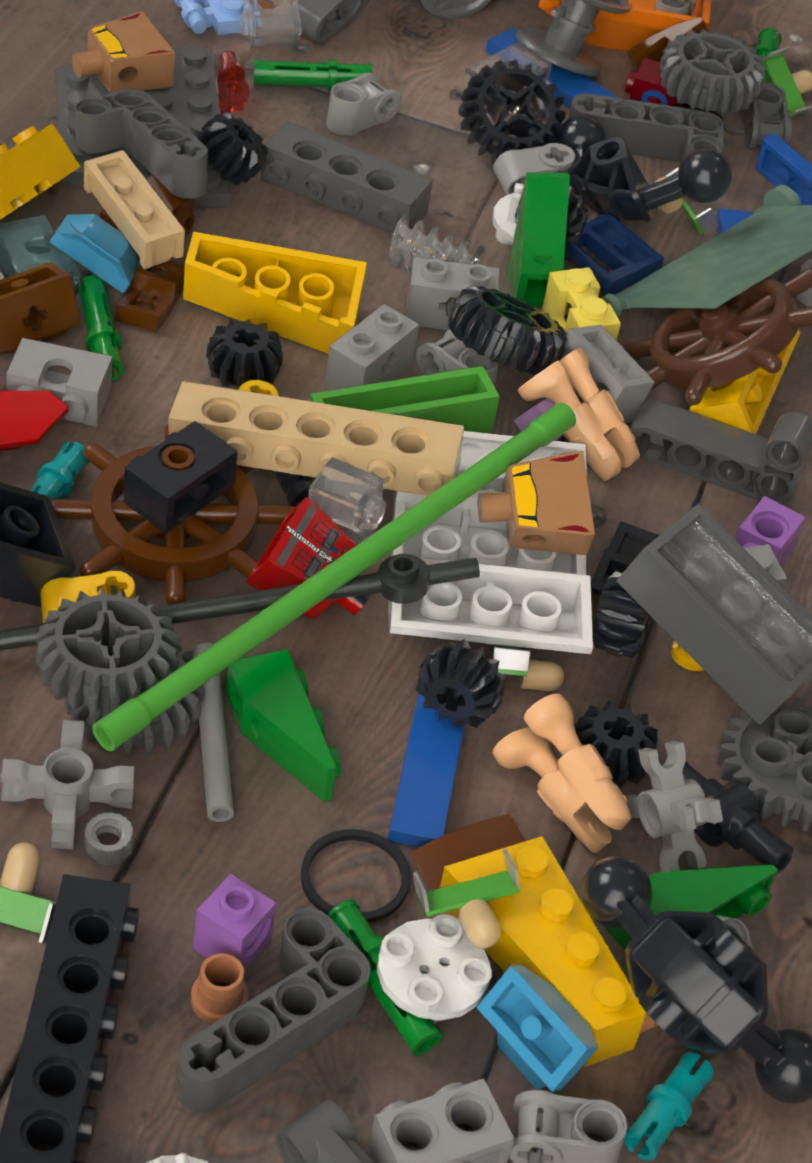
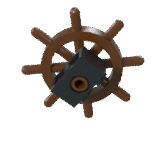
(172, 493)

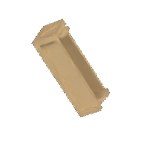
(134, 208)

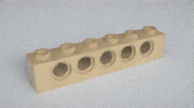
(305, 435)

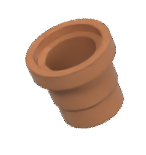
(214, 1001)

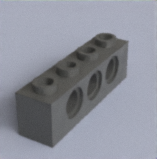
(345, 178)

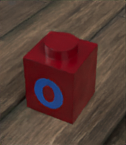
(646, 85)

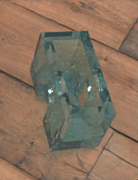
(28, 245)

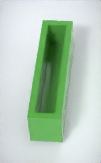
(449, 397)

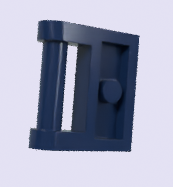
(617, 248)

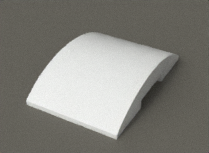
(520, 593)

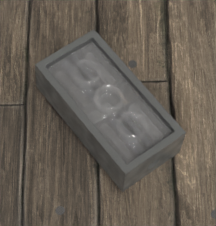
(724, 612)

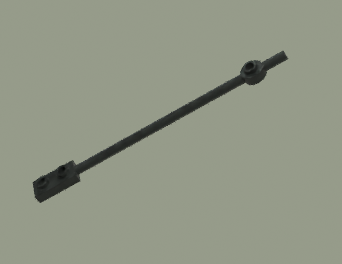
(399, 580)

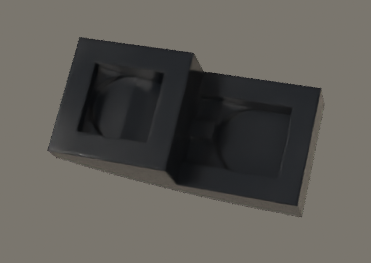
(622, 551)

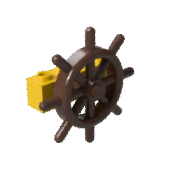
(730, 353)

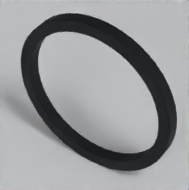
(359, 835)

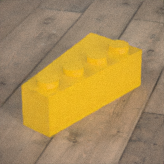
(32, 166)
(292, 290)
(557, 941)

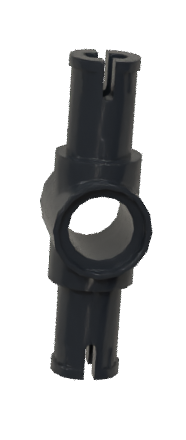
(740, 822)

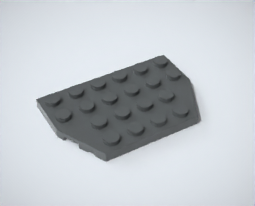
(189, 101)

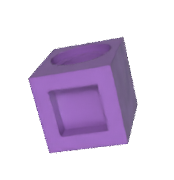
(771, 525)
(234, 922)

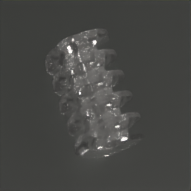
(413, 243)

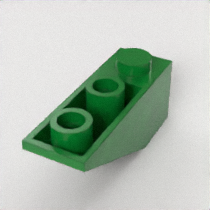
(539, 235)
(276, 716)
(716, 890)

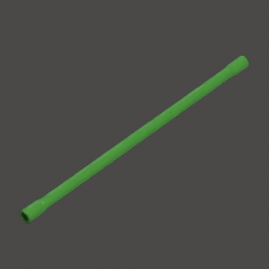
(139, 712)

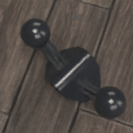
(615, 185)
(698, 978)

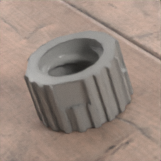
(113, 824)

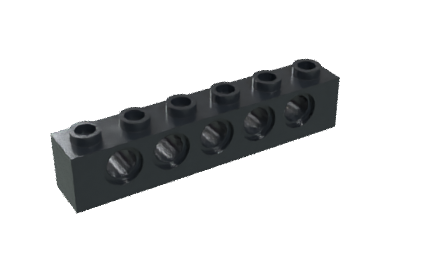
(83, 913)

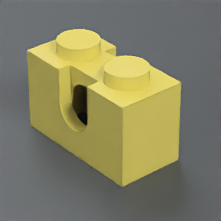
(576, 294)

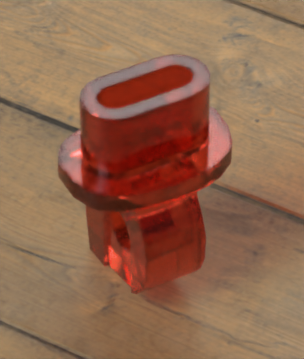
(230, 80)

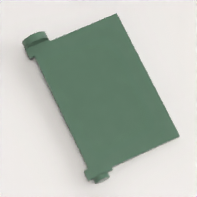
(729, 261)

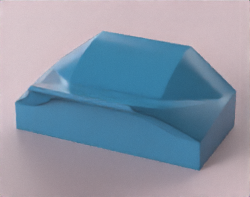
(97, 248)
(537, 1028)

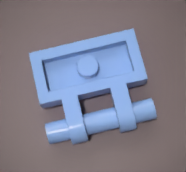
(220, 14)

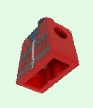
(299, 550)

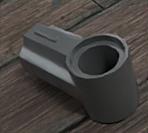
(320, 1137)

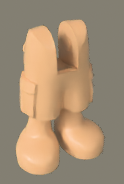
(597, 419)
(576, 785)

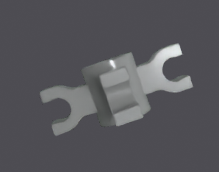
(67, 784)
(673, 807)

